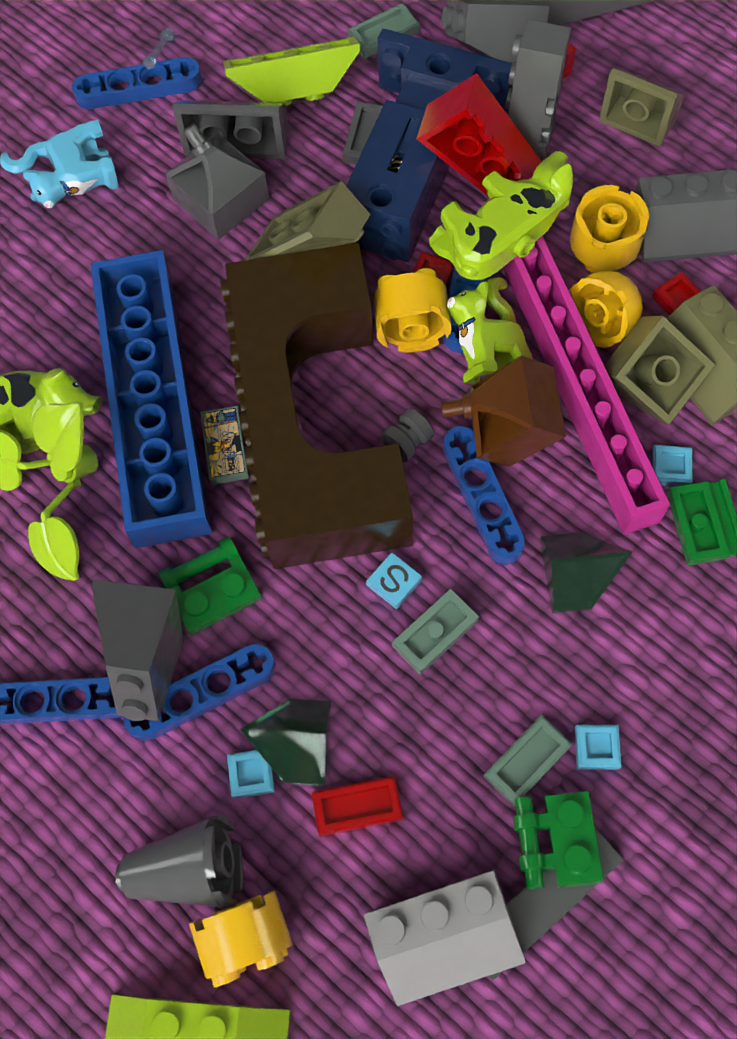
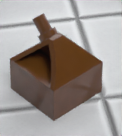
(512, 411)

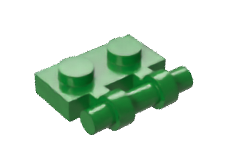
(571, 837)

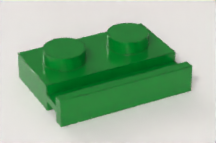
(704, 521)

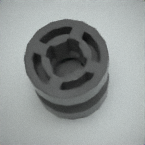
(409, 433)

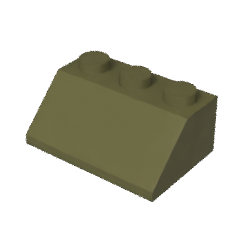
(318, 222)
(712, 327)

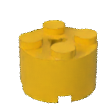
(608, 228)
(411, 310)
(241, 937)

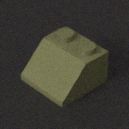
(639, 106)
(657, 368)

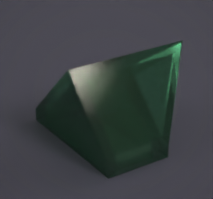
(579, 569)
(294, 740)

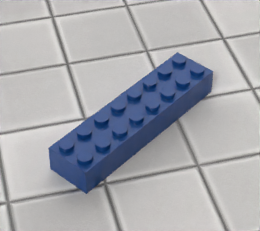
(149, 401)

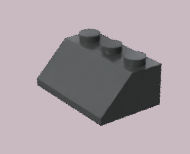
(251, 127)
(689, 215)

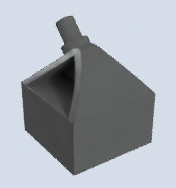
(216, 183)

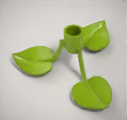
(60, 434)

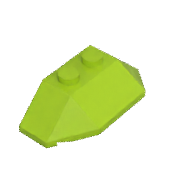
(295, 71)
(179, 1019)

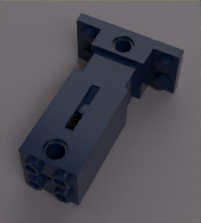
(396, 172)

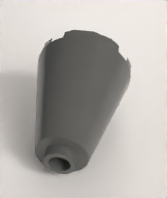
(186, 866)

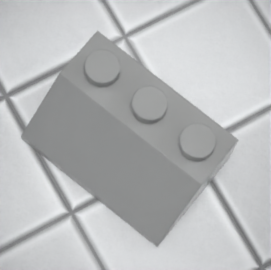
(444, 938)

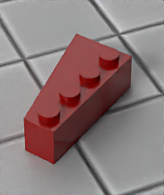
(476, 135)

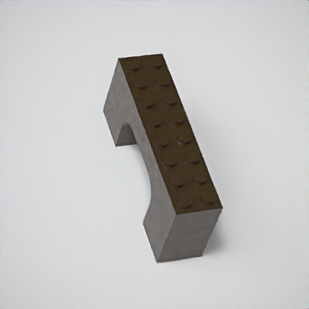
(307, 499)

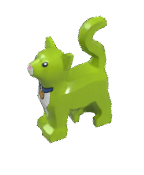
(484, 341)

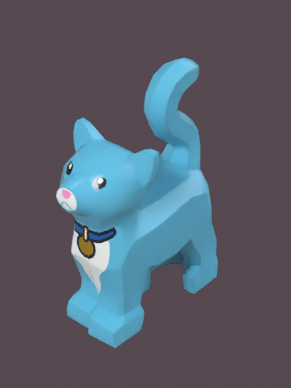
(76, 163)

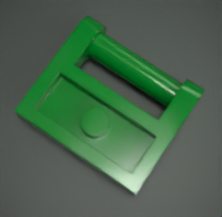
(216, 596)

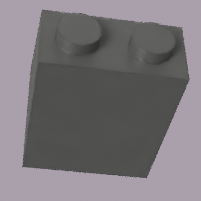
(491, 24)
(139, 644)

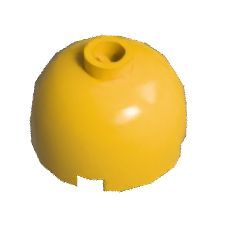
(607, 306)

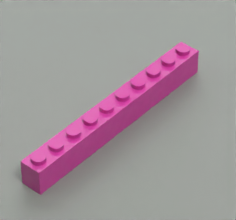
(587, 391)

